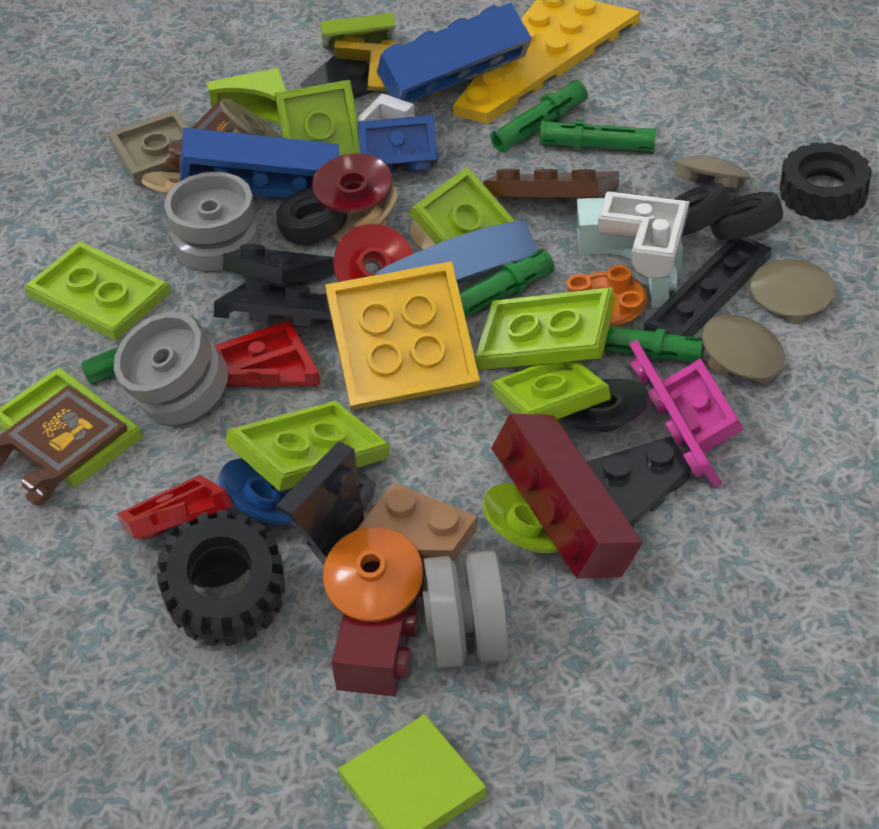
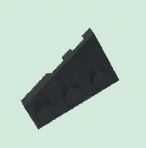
(326, 501)

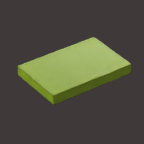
(368, 28)
(97, 290)
(546, 329)
(46, 388)
(294, 442)

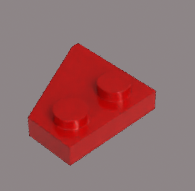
(269, 358)
(174, 507)

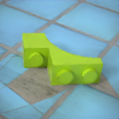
(251, 91)

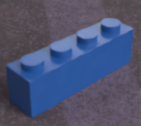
(454, 53)
(266, 163)

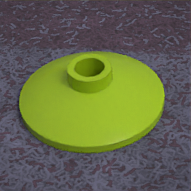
(514, 519)

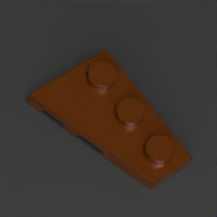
(550, 183)

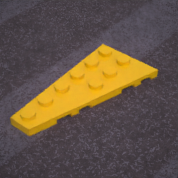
(561, 38)

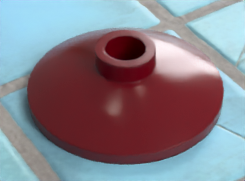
(352, 183)

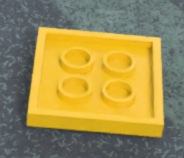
(401, 335)

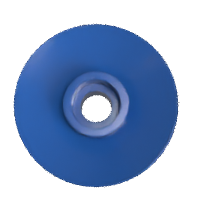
(252, 493)

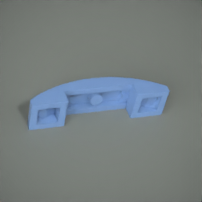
(475, 251)

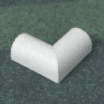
(653, 223)

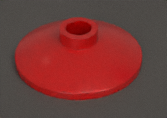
(368, 245)

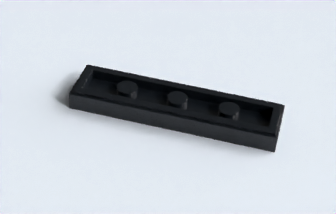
(710, 287)

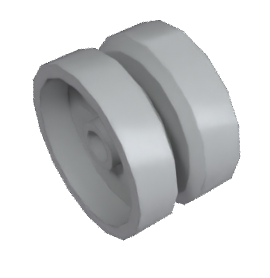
(209, 218)
(171, 368)
(465, 609)

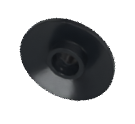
(627, 402)

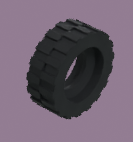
(820, 201)

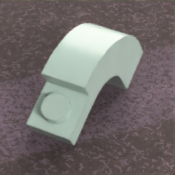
(594, 243)

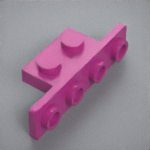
(696, 408)

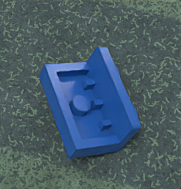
(400, 141)

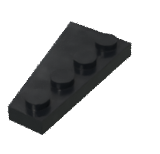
(274, 302)

